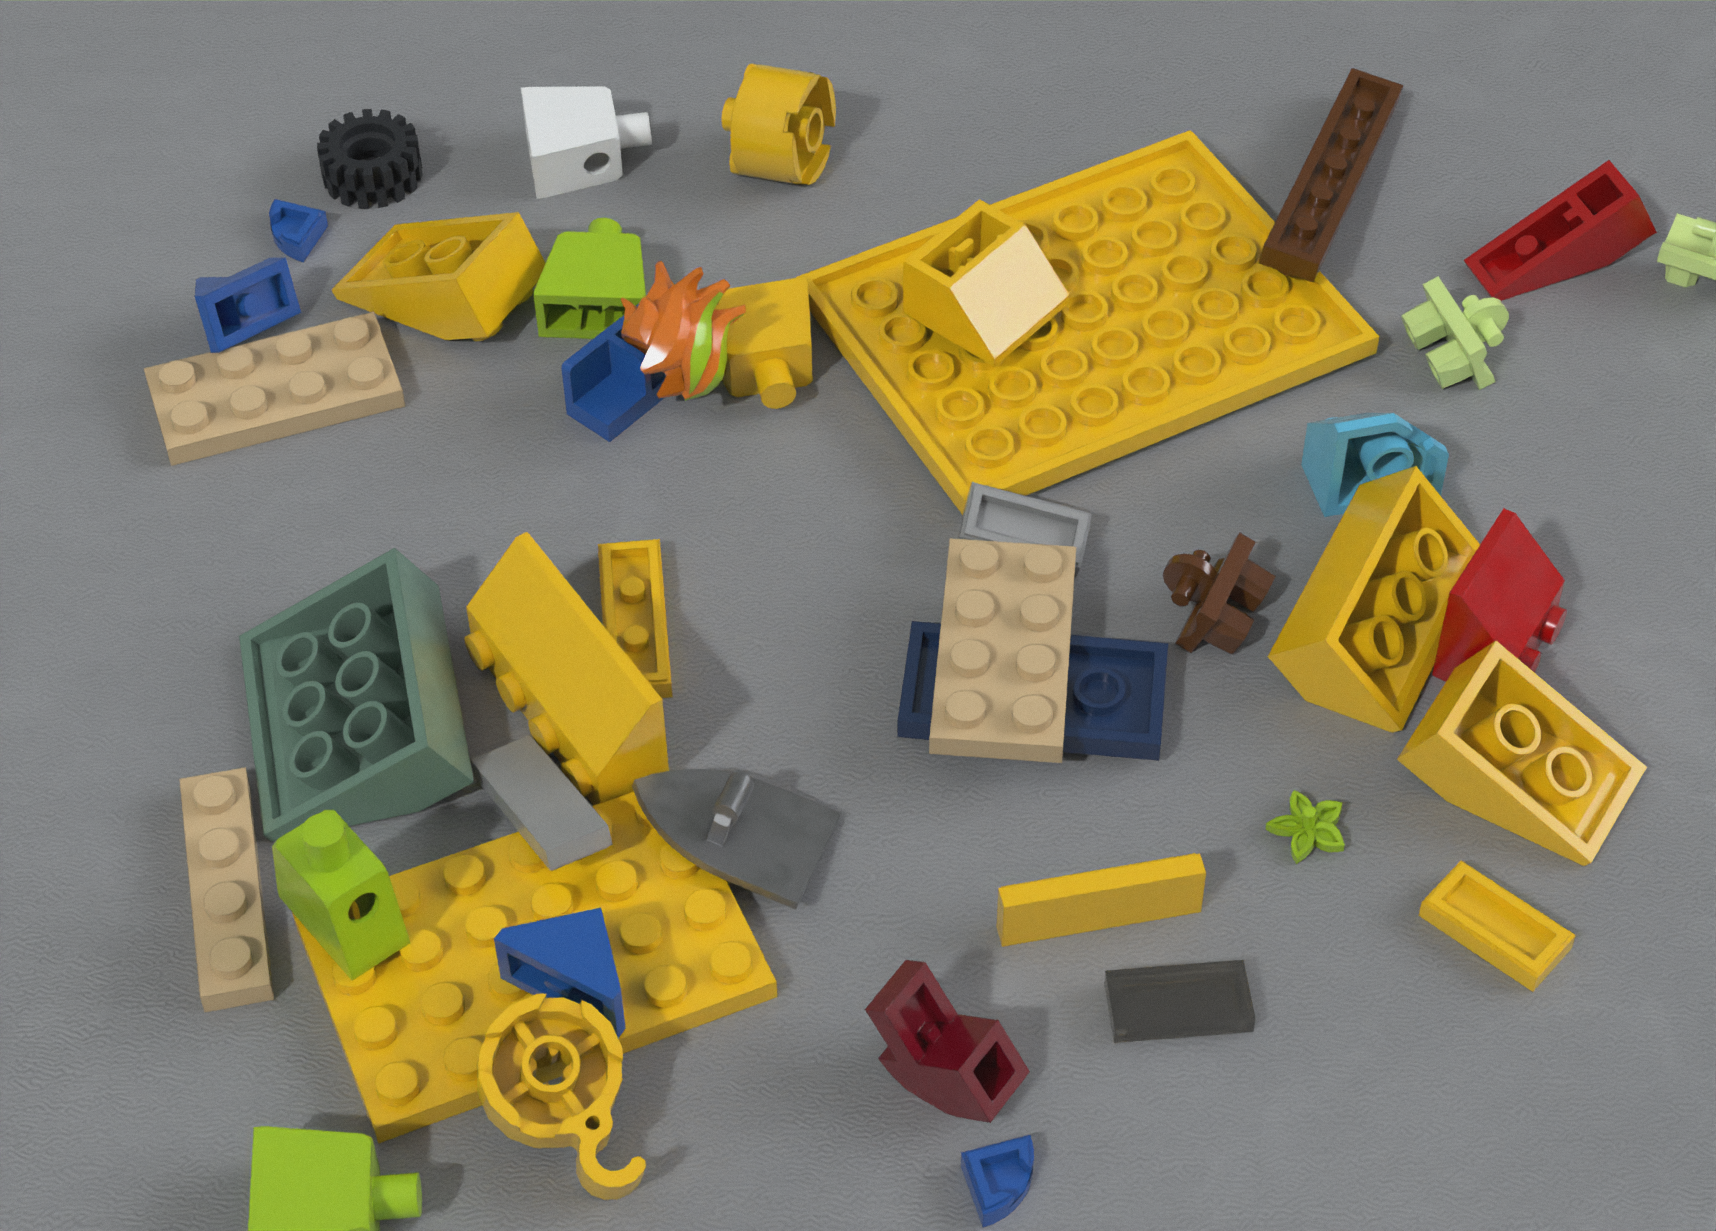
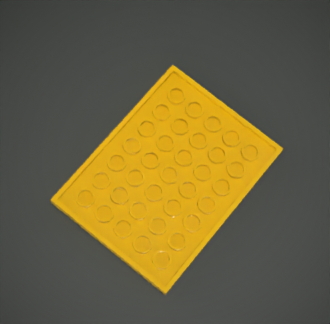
(1157, 333)

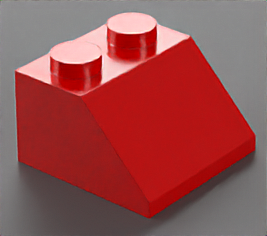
(1502, 596)

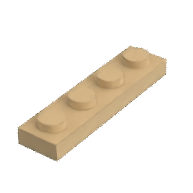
(225, 890)

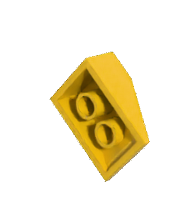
(447, 275)
(1522, 756)

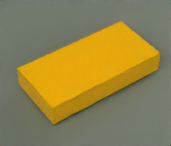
(1497, 925)

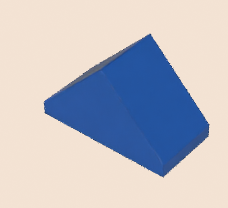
(564, 959)

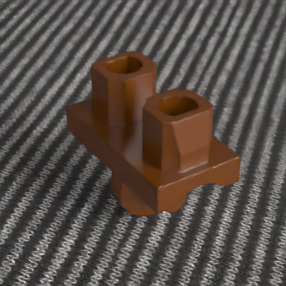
(1209, 587)

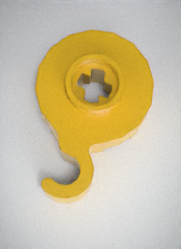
(565, 1113)

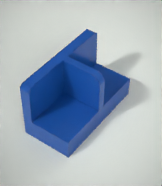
(606, 384)

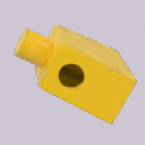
(770, 343)

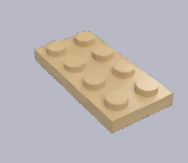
(273, 388)
(1003, 651)

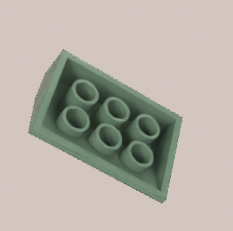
(355, 701)

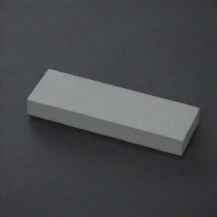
(541, 803)

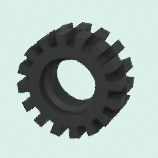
(369, 180)

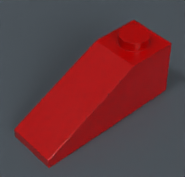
(1565, 237)

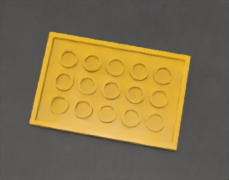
(425, 1010)

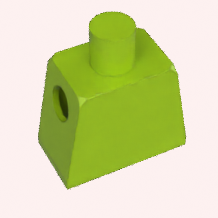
(587, 279)
(319, 876)
(324, 1183)

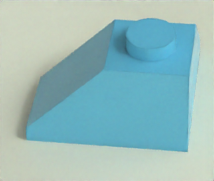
(1362, 448)

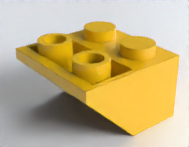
(982, 283)

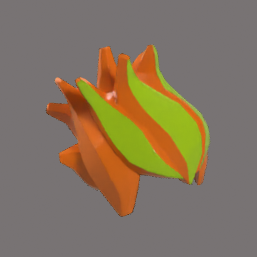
(681, 332)

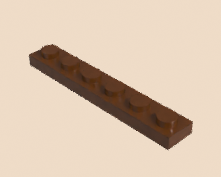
(1330, 176)

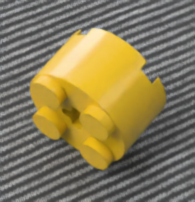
(779, 124)

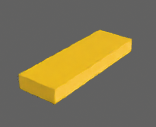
(636, 607)
(1100, 899)

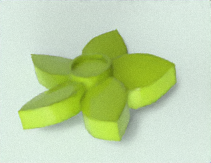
(1309, 826)

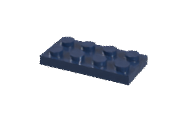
(1110, 697)

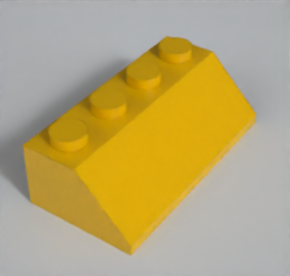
(1376, 602)
(566, 675)

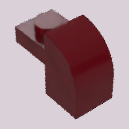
(942, 1056)

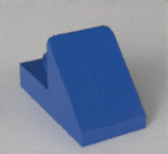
(245, 302)

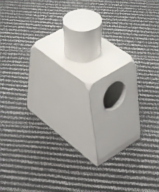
(577, 137)

